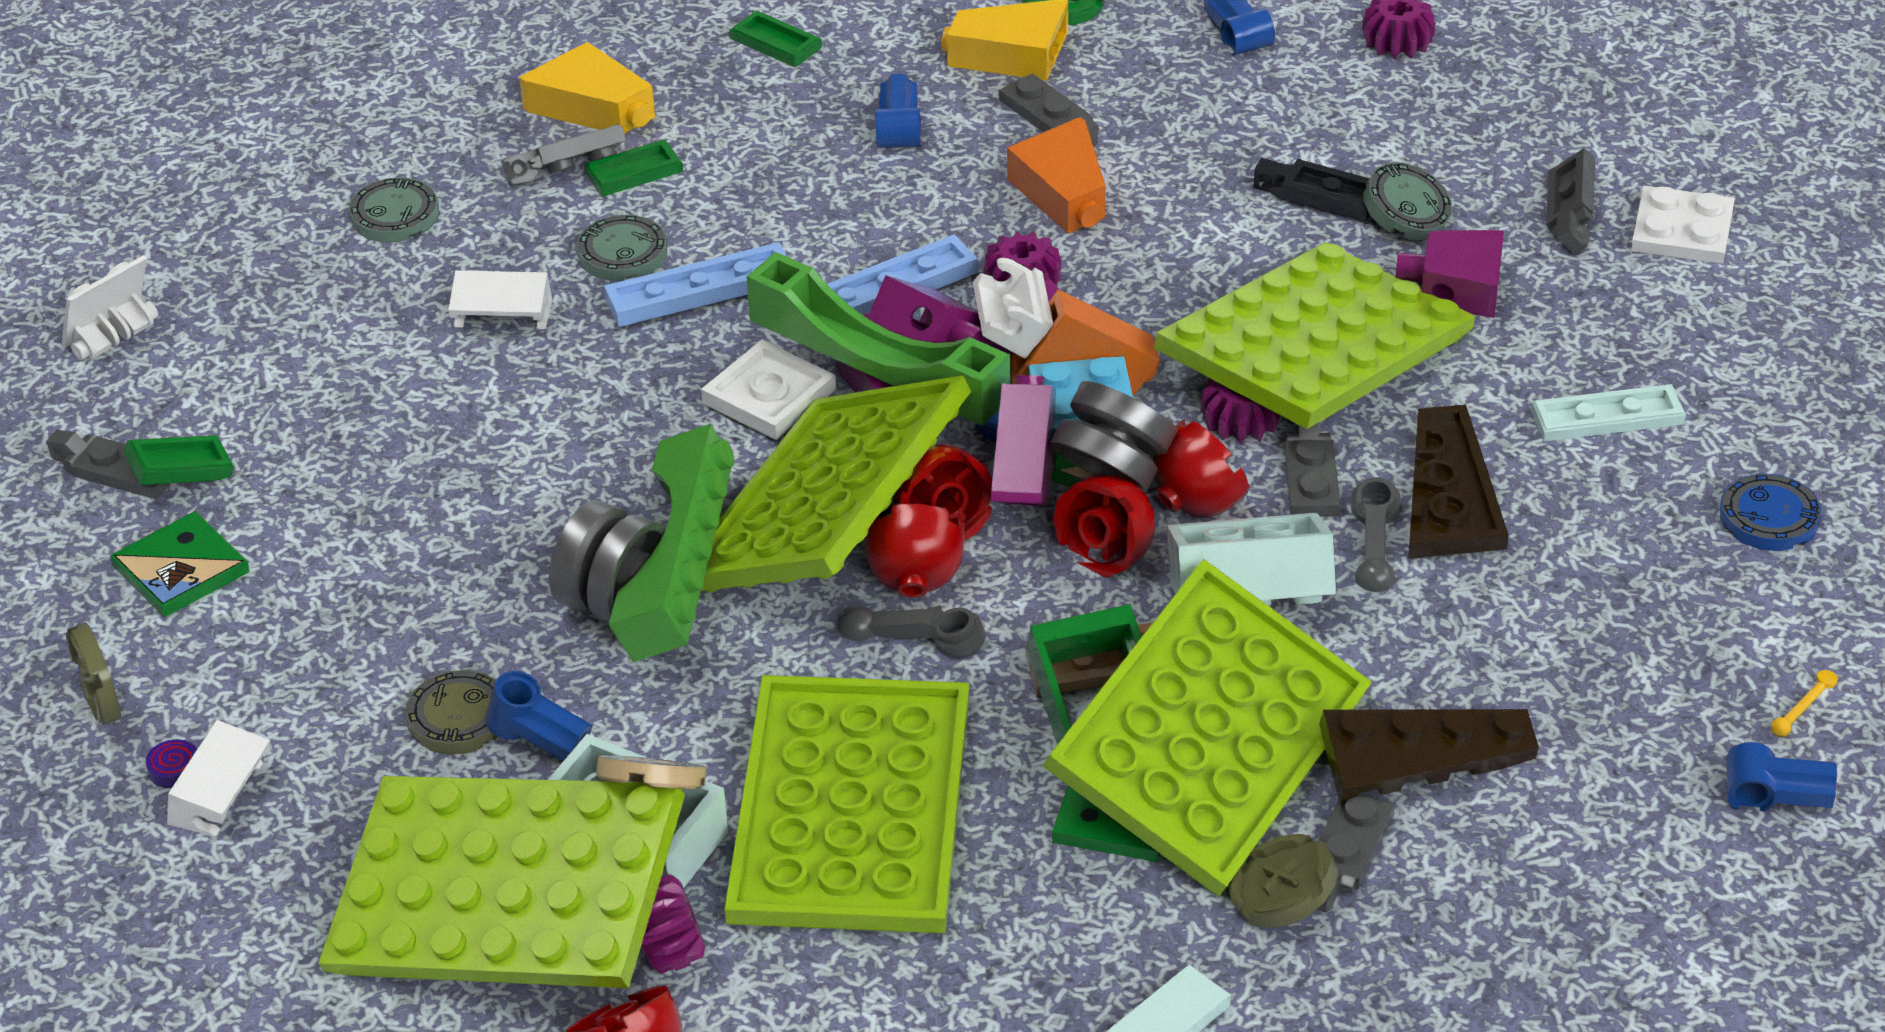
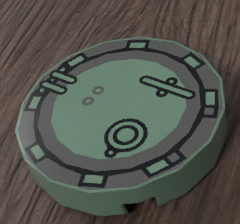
(1407, 200)
(393, 209)
(622, 247)

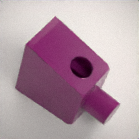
(1458, 268)
(942, 318)

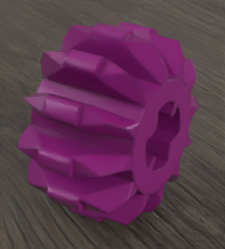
(1398, 26)
(1027, 252)
(1234, 413)
(672, 931)

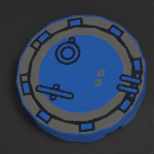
(1770, 511)

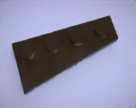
(1452, 489)
(1407, 745)

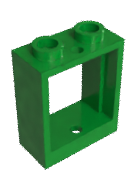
(1075, 639)

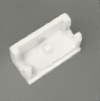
(500, 295)
(1013, 310)
(214, 777)

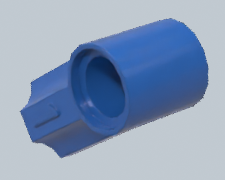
(1241, 24)
(898, 117)
(522, 712)
(1762, 779)

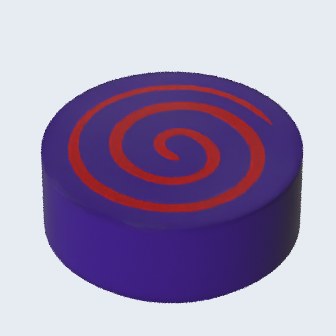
(168, 760)

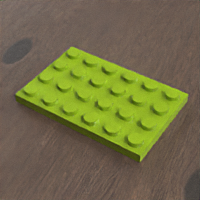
(1314, 334)
(828, 483)
(1206, 726)
(850, 805)
(504, 881)

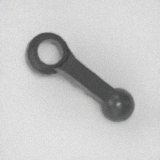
(1375, 572)
(861, 624)

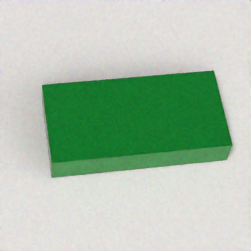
(775, 38)
(633, 167)
(178, 459)

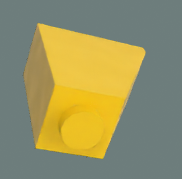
(1008, 38)
(588, 91)

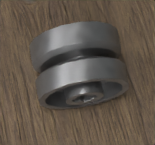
(1113, 434)
(599, 555)

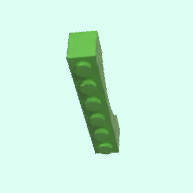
(805, 309)
(661, 600)

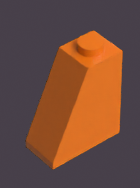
(1060, 175)
(1090, 333)

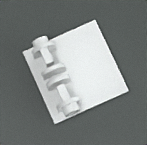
(107, 308)

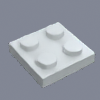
(1683, 224)
(768, 389)

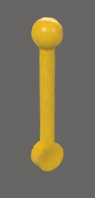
(1782, 725)

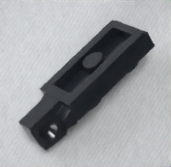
(1314, 186)

